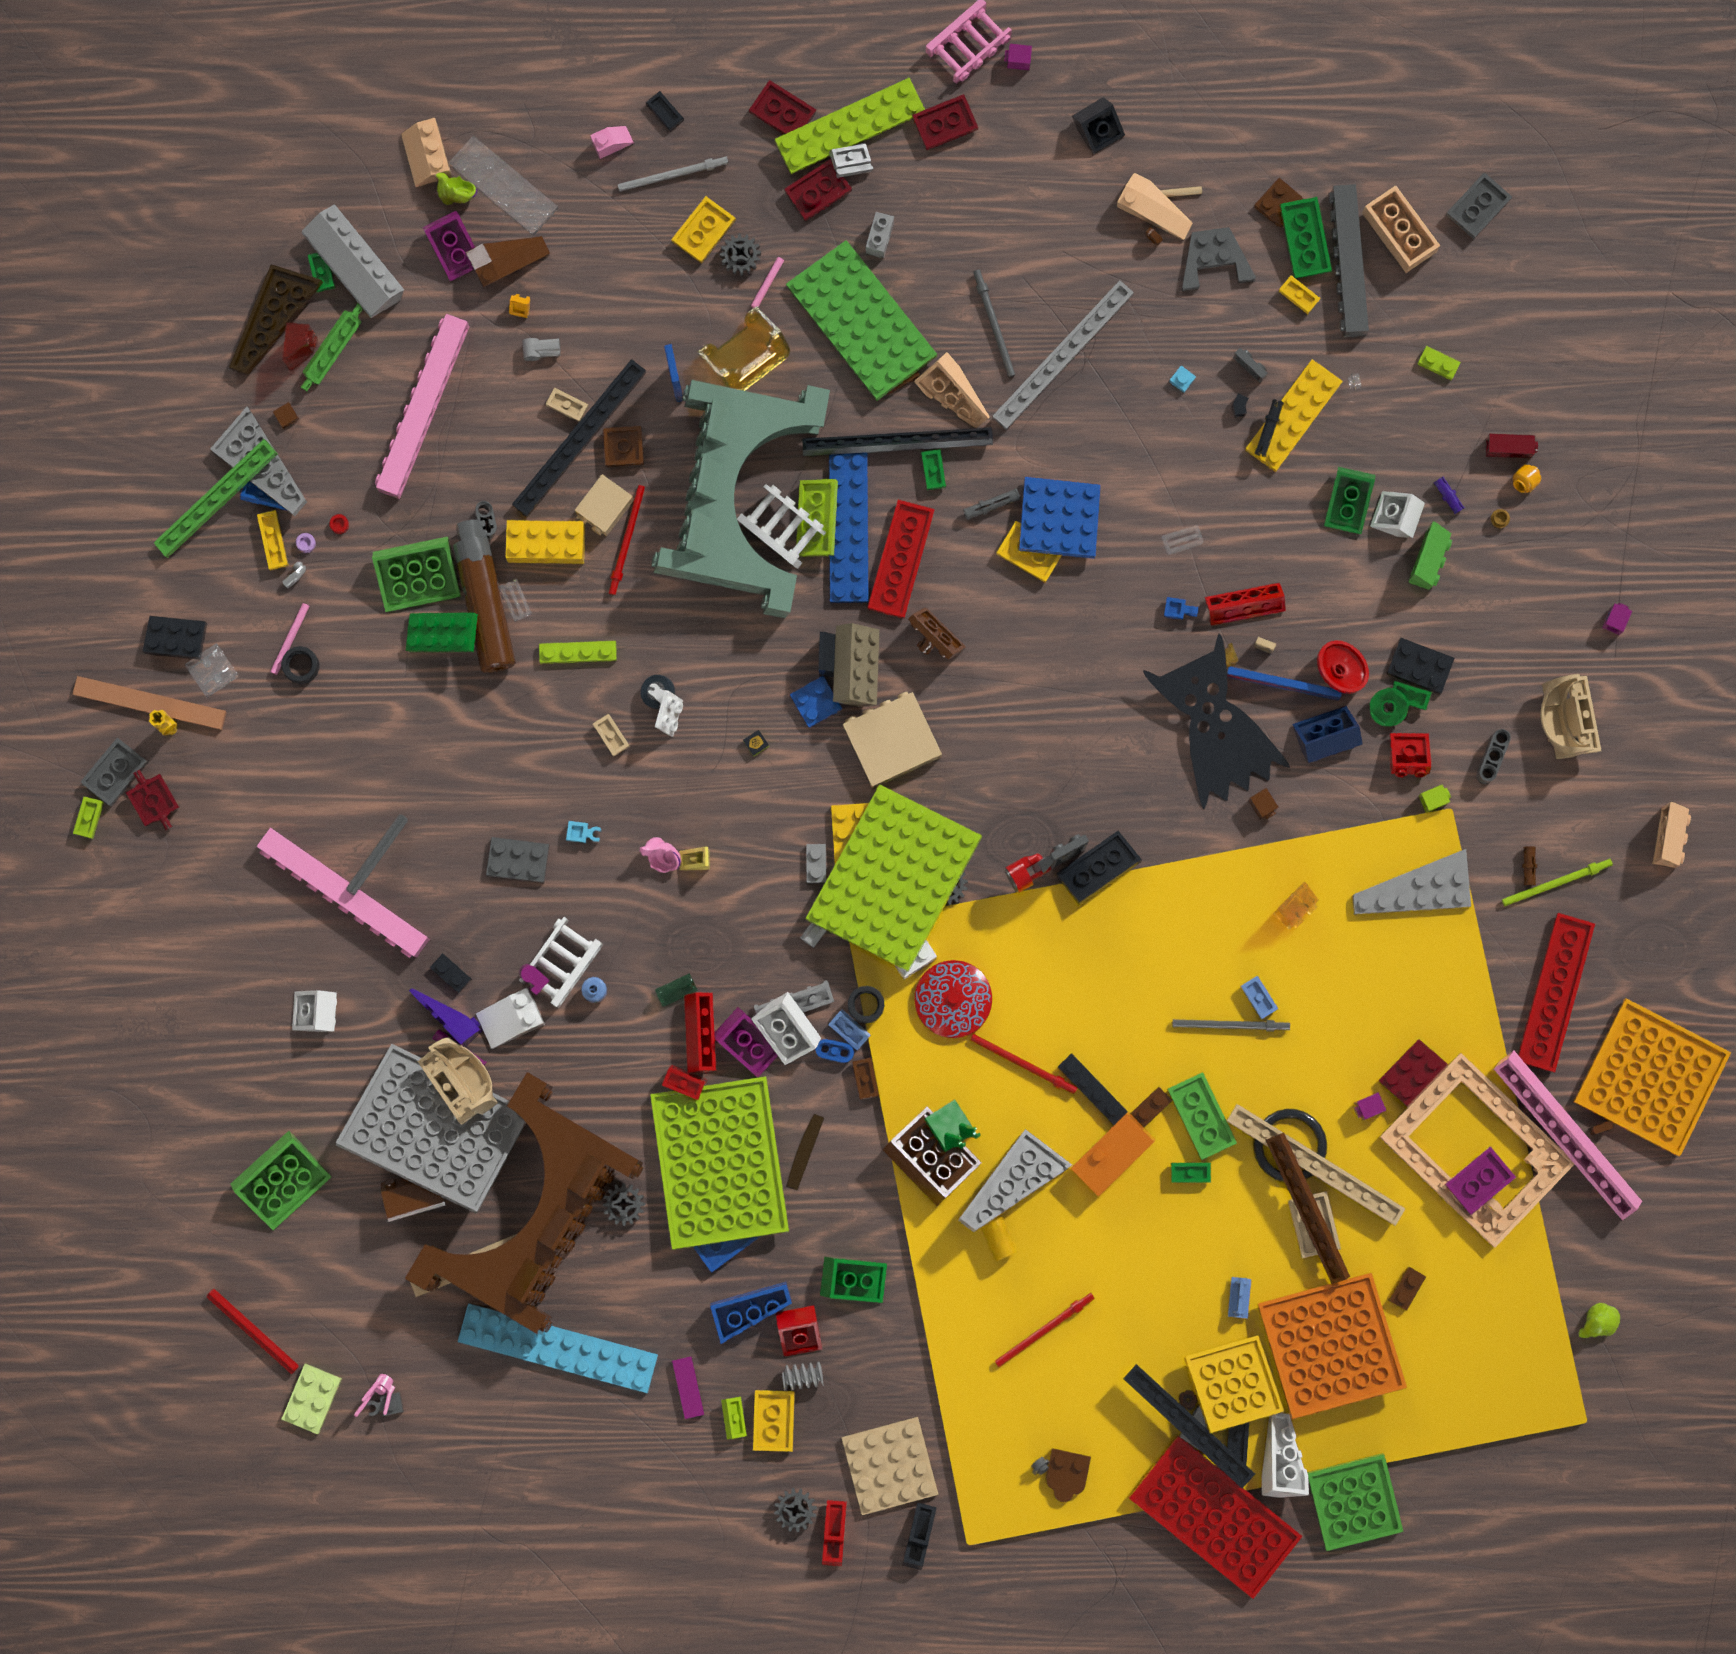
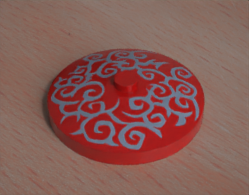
(953, 999)

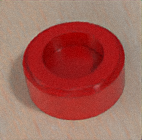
(339, 524)

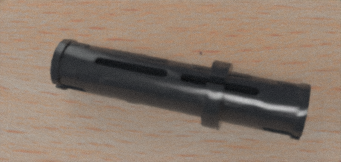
(1269, 427)

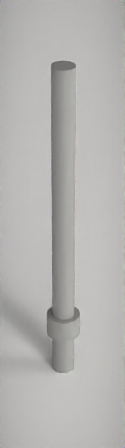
(709, 164)

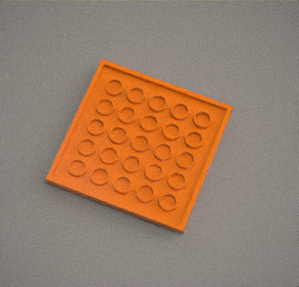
(1331, 1346)

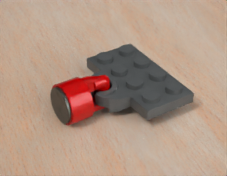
(1017, 871)

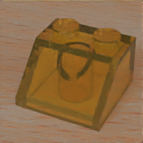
(1296, 906)

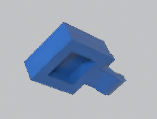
(1176, 609)

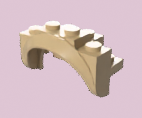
(1569, 718)
(460, 1081)

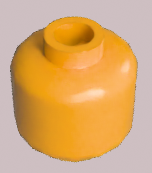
(1526, 479)

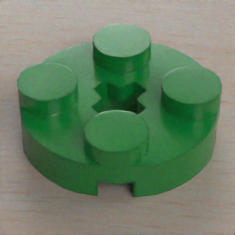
(1388, 696)

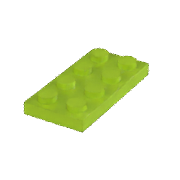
(820, 501)

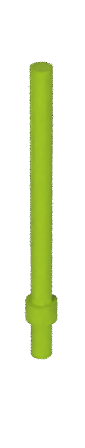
(1591, 869)

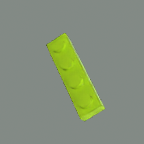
(577, 652)

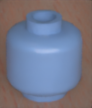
(598, 995)

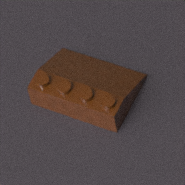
(925, 1161)

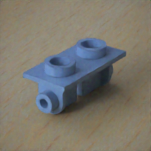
(1239, 1297)

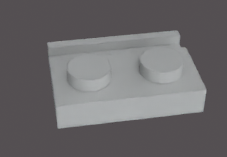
(851, 160)

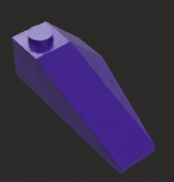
(456, 1023)

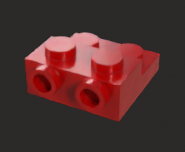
(1410, 754)

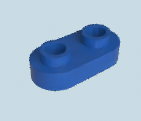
(834, 1051)

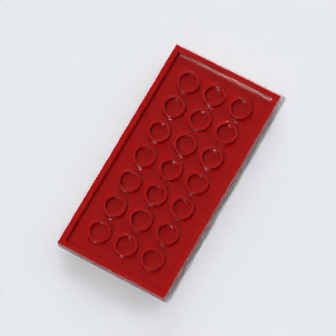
(1215, 1517)

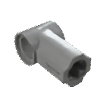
(535, 349)
(813, 934)

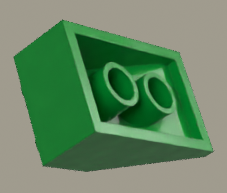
(1349, 500)
(853, 1279)

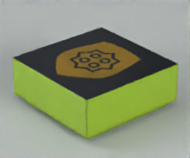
(755, 743)

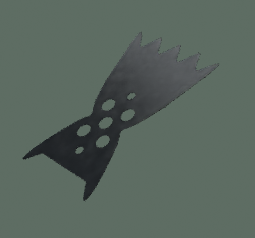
(1245, 744)

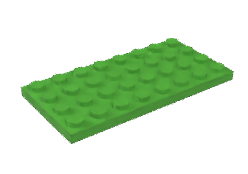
(861, 320)

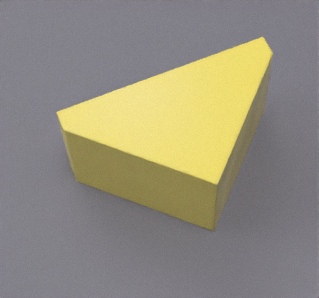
(695, 859)

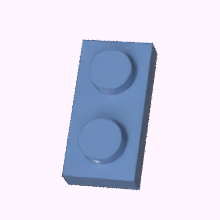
(1259, 997)
(849, 1029)

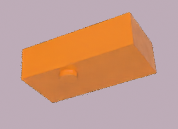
(1113, 1154)

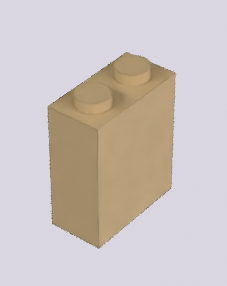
(603, 506)

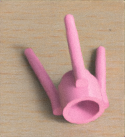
(381, 1386)

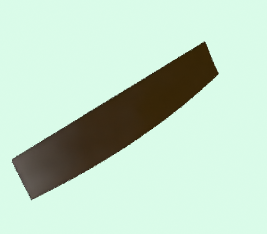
(804, 1151)

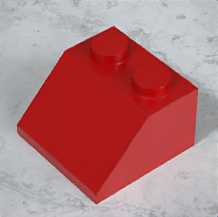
(798, 1331)

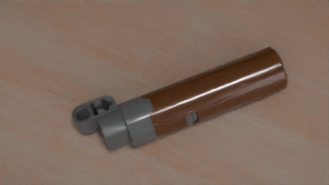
(482, 592)

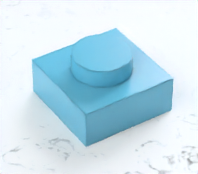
(1182, 379)

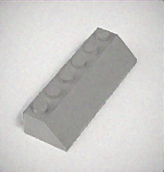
(353, 261)

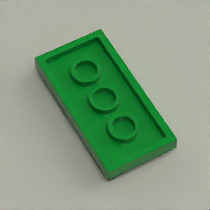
(1305, 237)
(441, 632)

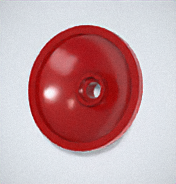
(1343, 667)

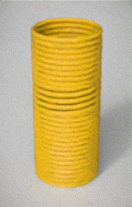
(999, 1238)

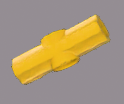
(163, 722)

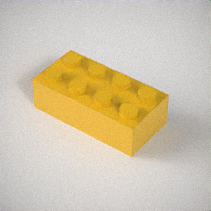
(545, 542)

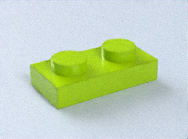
(1438, 363)
(88, 817)
(733, 1417)

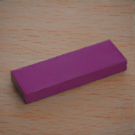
(688, 1387)

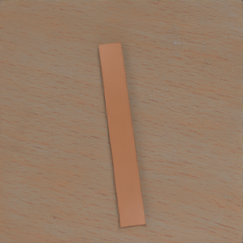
(148, 702)

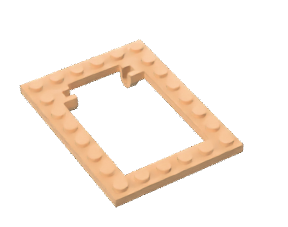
(1547, 1158)

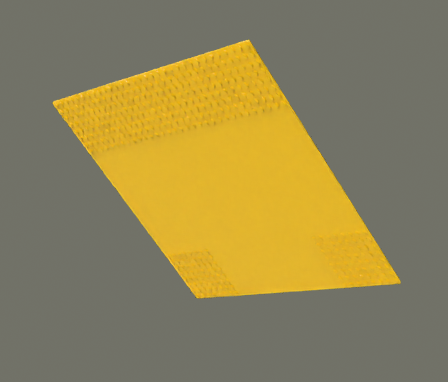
(1104, 982)

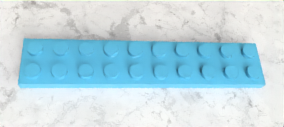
(559, 1349)

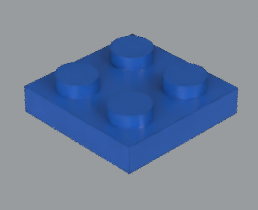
(815, 702)

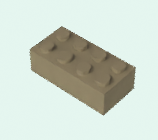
(856, 665)

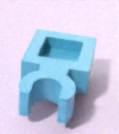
(579, 832)

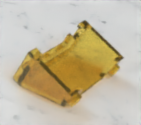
(748, 353)

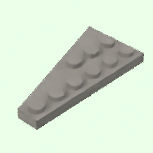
(274, 477)
(1430, 887)
(1019, 1174)

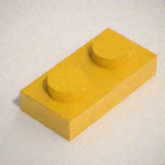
(1299, 294)

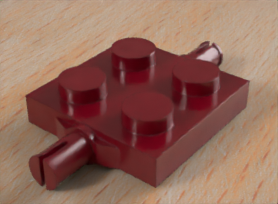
(152, 799)

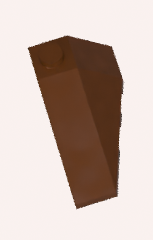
(502, 258)

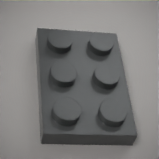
(1479, 205)
(113, 772)
(517, 860)

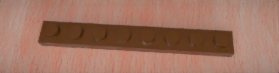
(1307, 1208)

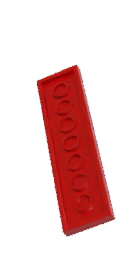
(1556, 992)

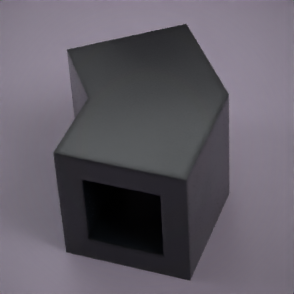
(1239, 406)

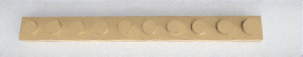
(1320, 1167)

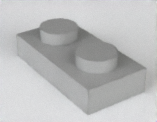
(816, 863)

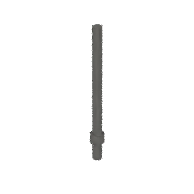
(982, 289)
(1269, 1025)

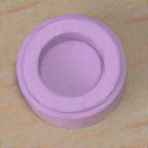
(305, 543)

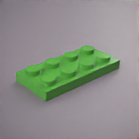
(1202, 1116)

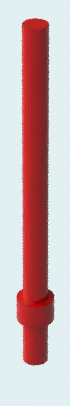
(617, 575)
(1058, 1081)
(1076, 1307)

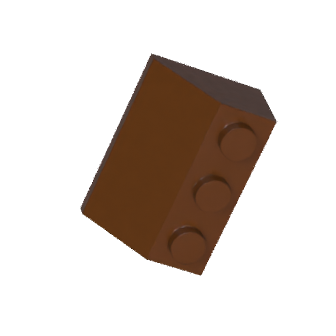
(405, 1198)

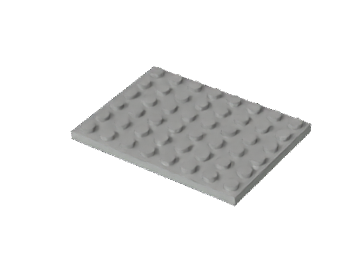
(415, 1135)

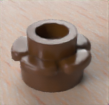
(1188, 1394)

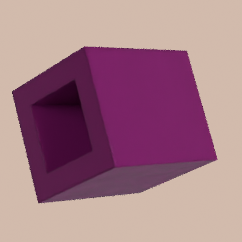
(1018, 56)
(1617, 618)
(1369, 1106)

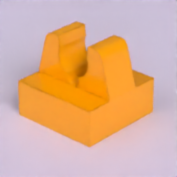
(519, 306)

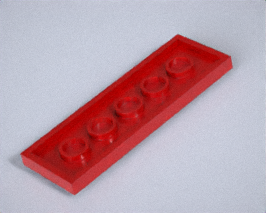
(901, 559)

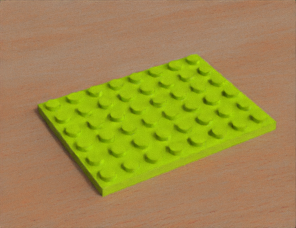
(894, 878)
(719, 1164)

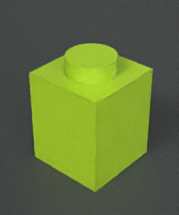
(1434, 798)

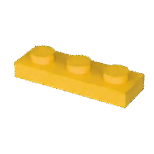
(272, 540)

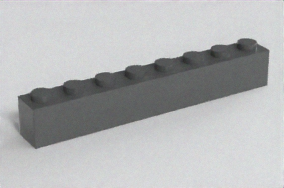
(1349, 260)

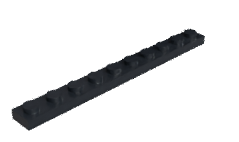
(579, 438)
(897, 441)

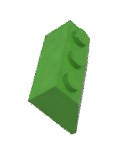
(1431, 557)

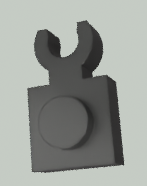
(394, 1407)

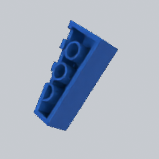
(747, 1309)

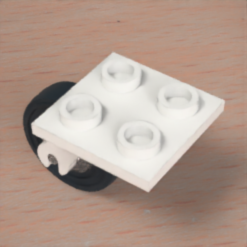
(659, 693)

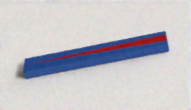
(1283, 683)

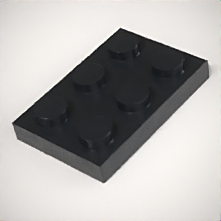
(175, 637)
(1420, 665)

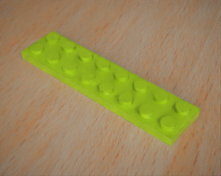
(849, 125)

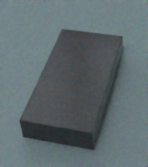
(664, 111)

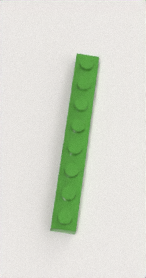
(215, 498)

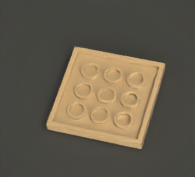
(889, 1465)

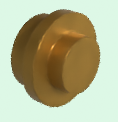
(1500, 518)

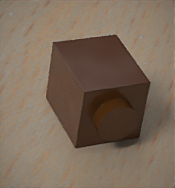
(1263, 804)

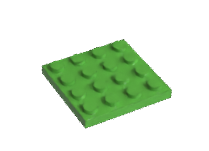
(1354, 1502)

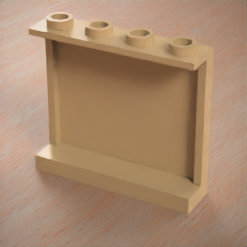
(892, 739)

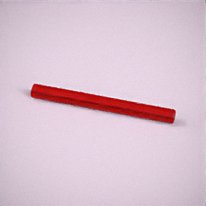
(252, 1331)

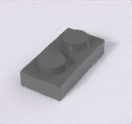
(1245, 359)

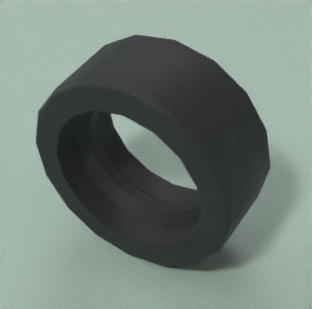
(293, 652)
(862, 990)

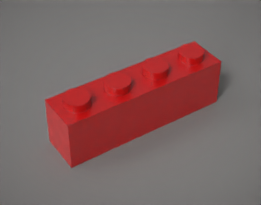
(700, 1032)

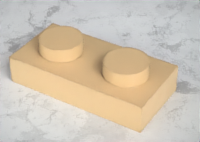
(567, 405)
(611, 735)

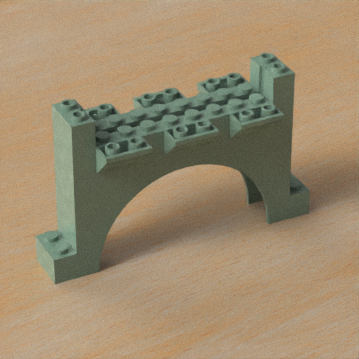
(711, 538)

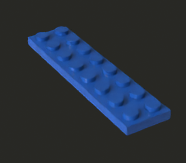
(850, 556)

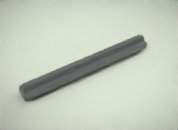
(376, 854)

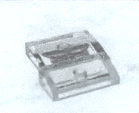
(212, 670)

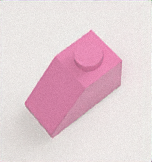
(611, 140)

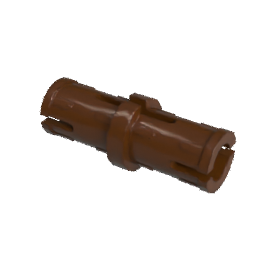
(1529, 866)

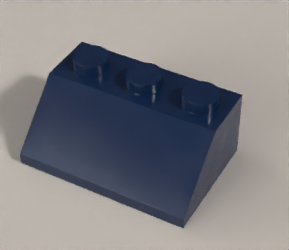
(1328, 734)

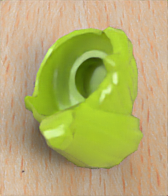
(454, 189)
(1600, 1321)

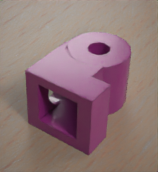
(535, 977)

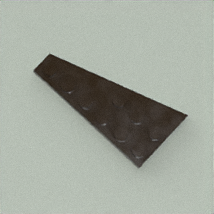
(278, 303)

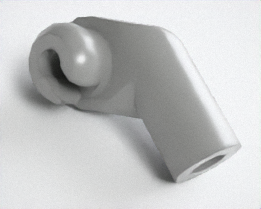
(296, 575)

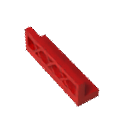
(1246, 606)

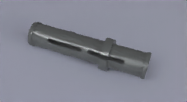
(1012, 496)

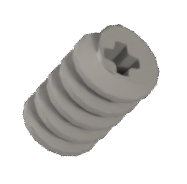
(802, 1376)

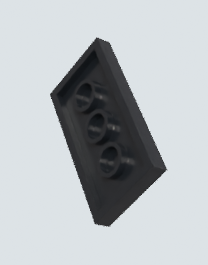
(1098, 867)

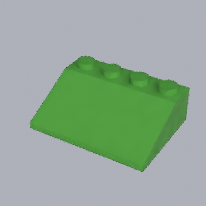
(416, 574)
(280, 1180)

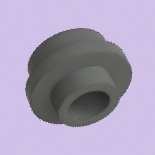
(1040, 1466)

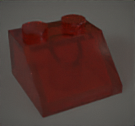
(298, 344)

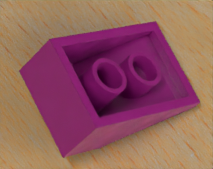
(450, 244)
(745, 1042)

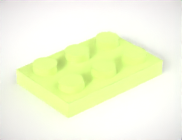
(311, 1398)

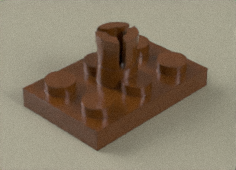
(935, 635)

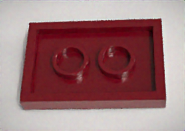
(781, 109)
(945, 122)
(828, 184)
(1413, 1073)

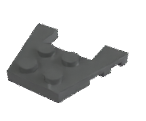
(1211, 250)

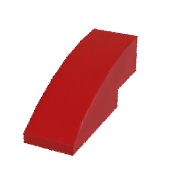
(834, 1533)

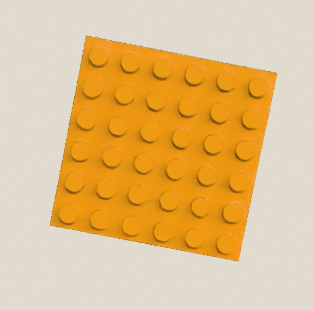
(1652, 1077)

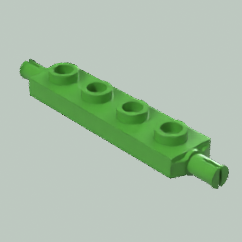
(331, 347)

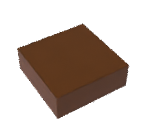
(286, 415)
(1601, 1128)

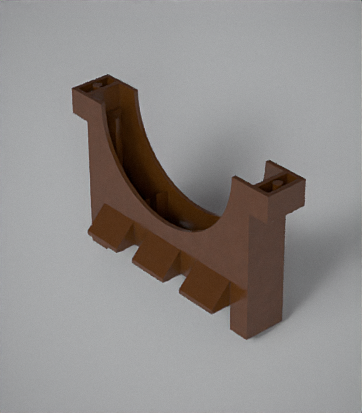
(521, 1269)

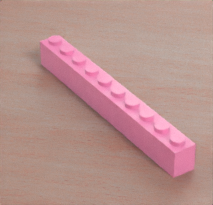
(422, 406)
(334, 888)
(1568, 1135)

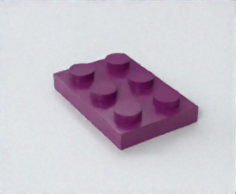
(1480, 1180)

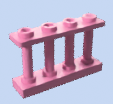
(964, 23)

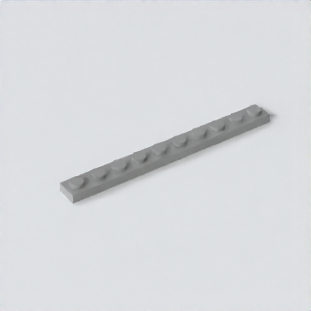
(1063, 355)

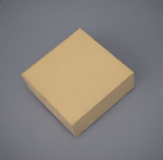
(1264, 645)

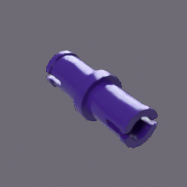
(1449, 495)

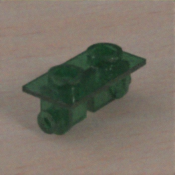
(676, 990)

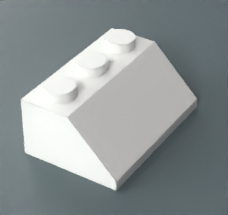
(786, 1028)

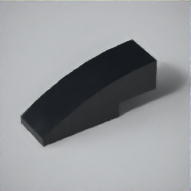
(919, 1536)

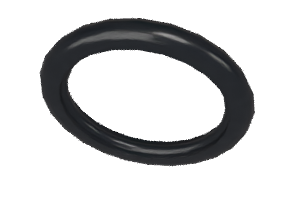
(1293, 1114)

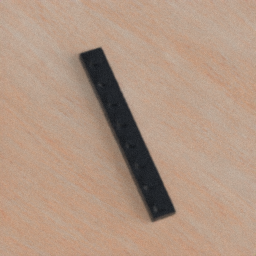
(1189, 1426)

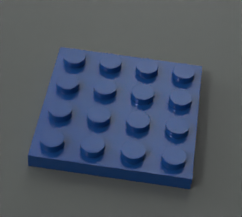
(1059, 517)

